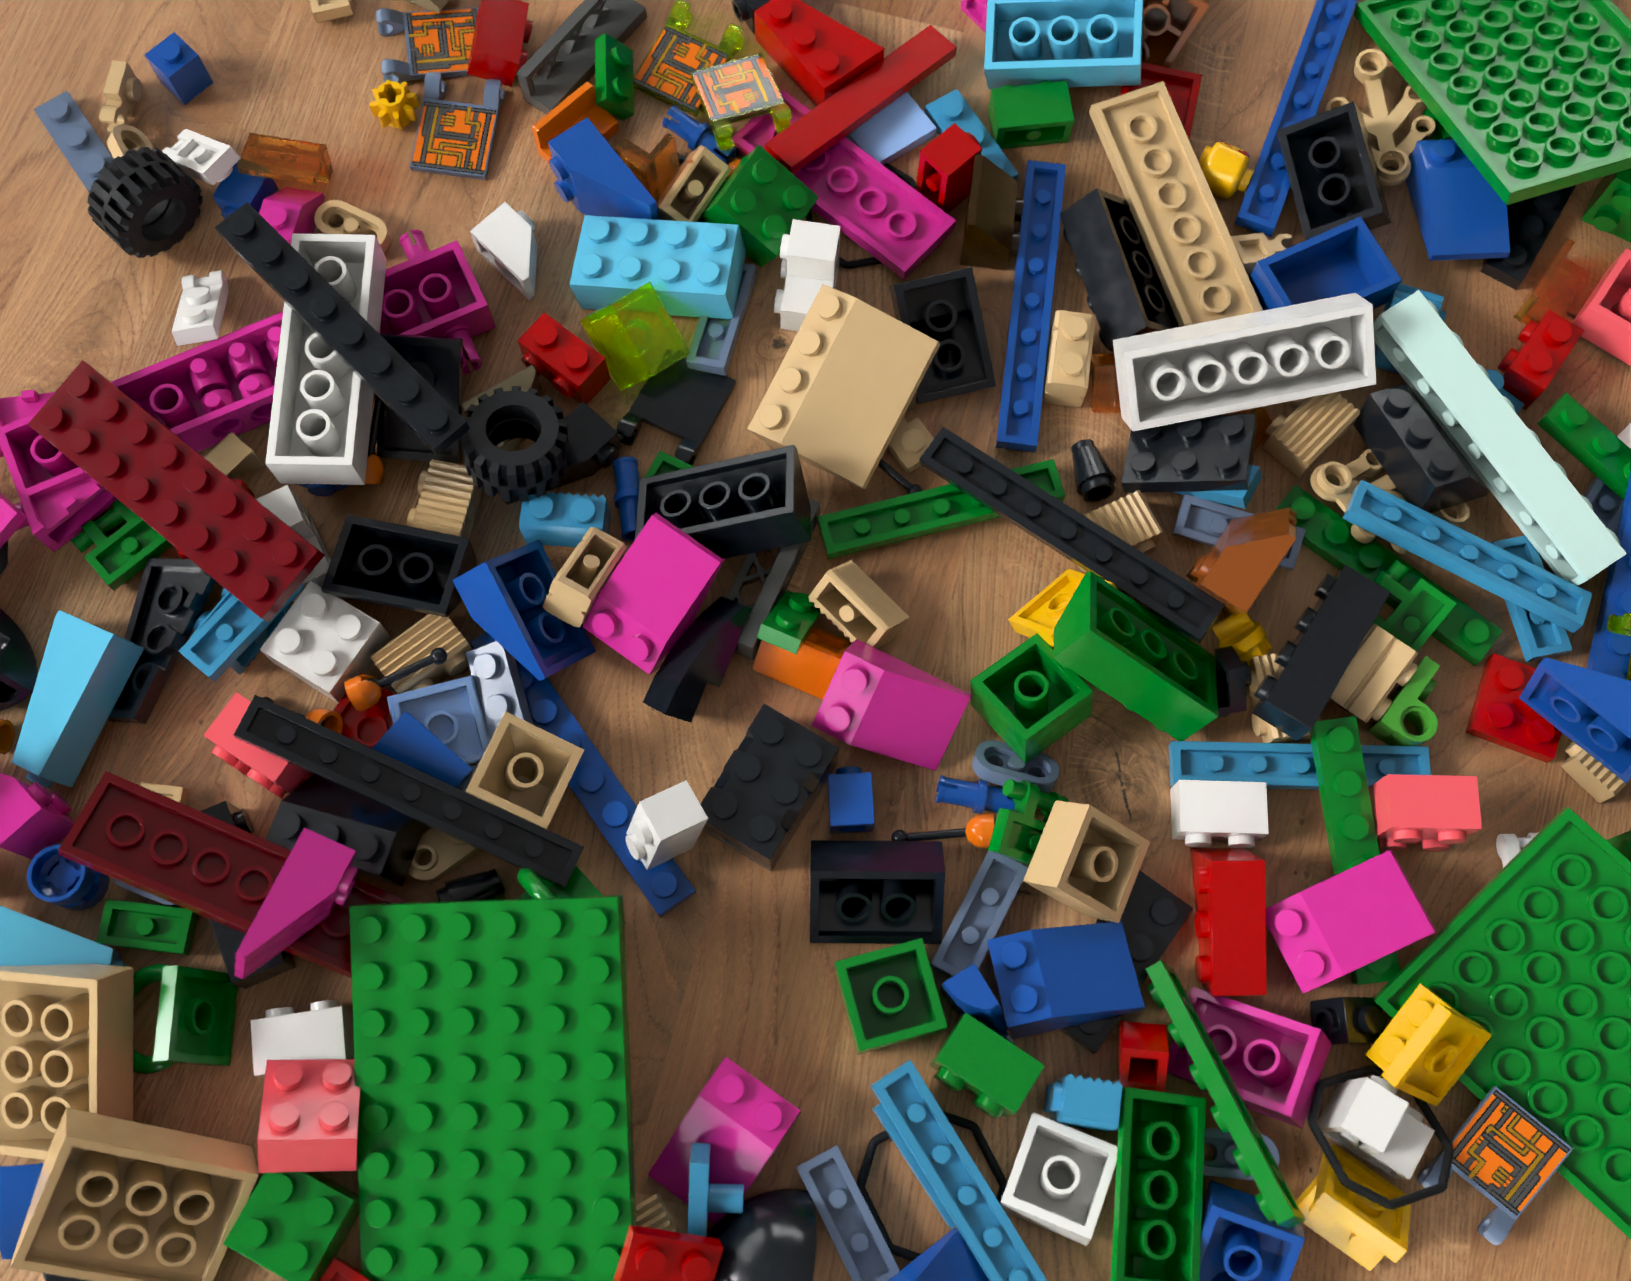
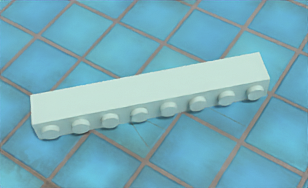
(1495, 440)

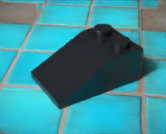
(949, 312)

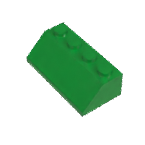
(1137, 658)
(1158, 1187)

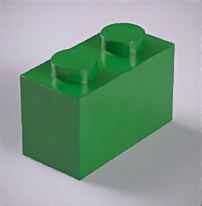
(1030, 114)

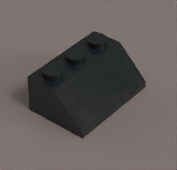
(1333, 171)
(1416, 451)
(398, 566)
(381, 836)
(876, 891)

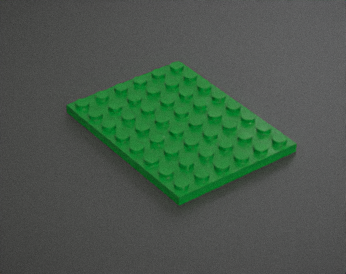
(1518, 84)
(1550, 977)
(492, 1089)

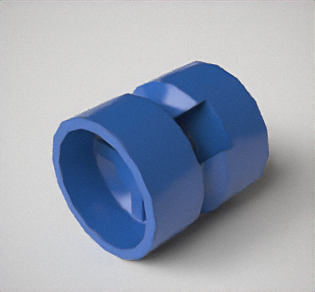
(65, 881)

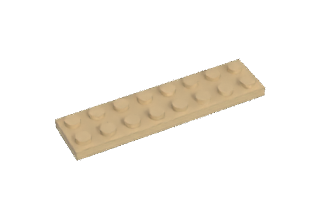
(1173, 206)

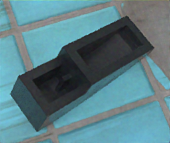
(697, 659)

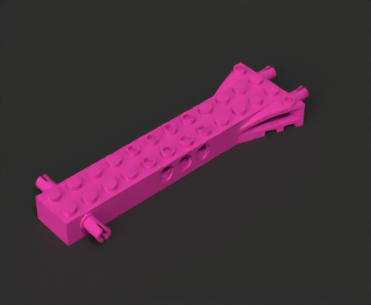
(228, 386)

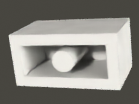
(1219, 812)
(665, 825)
(307, 1035)

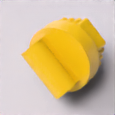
(1244, 635)

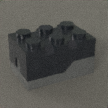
(768, 787)

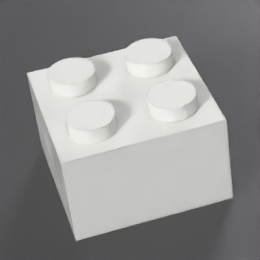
(325, 641)
(1060, 1179)

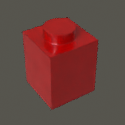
(1142, 1056)

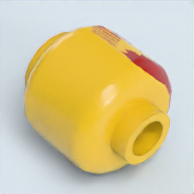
(1225, 169)

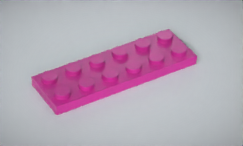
(862, 197)

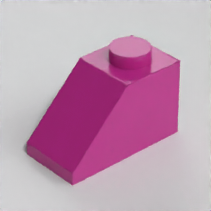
(291, 211)

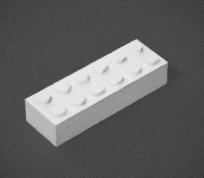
(1245, 361)
(318, 401)

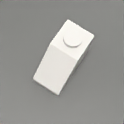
(509, 246)

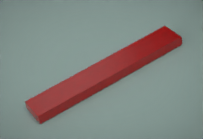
(860, 99)

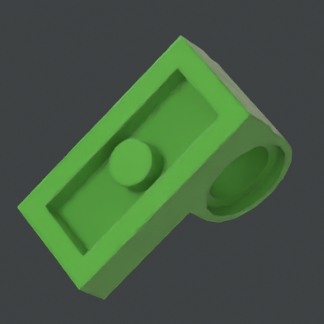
(1409, 705)

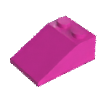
(653, 594)
(890, 707)
(31, 817)
(302, 896)
(1348, 921)
(1266, 1054)
(741, 1123)

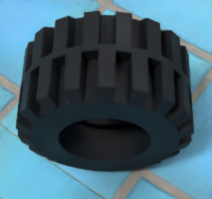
(144, 202)
(510, 416)

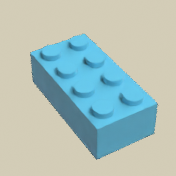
(1064, 41)
(688, 263)

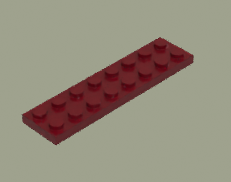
(176, 491)
(199, 864)

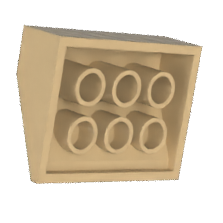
(843, 386)
(62, 1047)
(133, 1202)

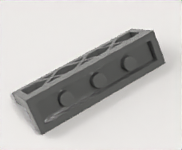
(574, 64)
(773, 587)

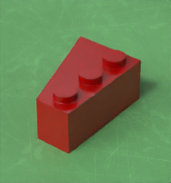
(813, 48)
(1230, 921)

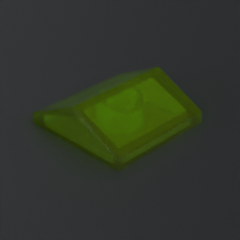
(635, 336)

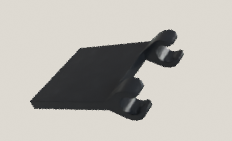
(679, 403)

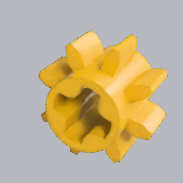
(394, 104)

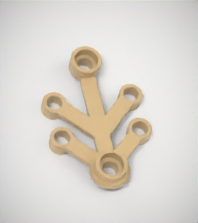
(1383, 126)
(1337, 483)

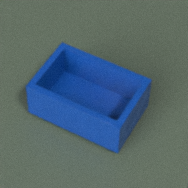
(1326, 267)

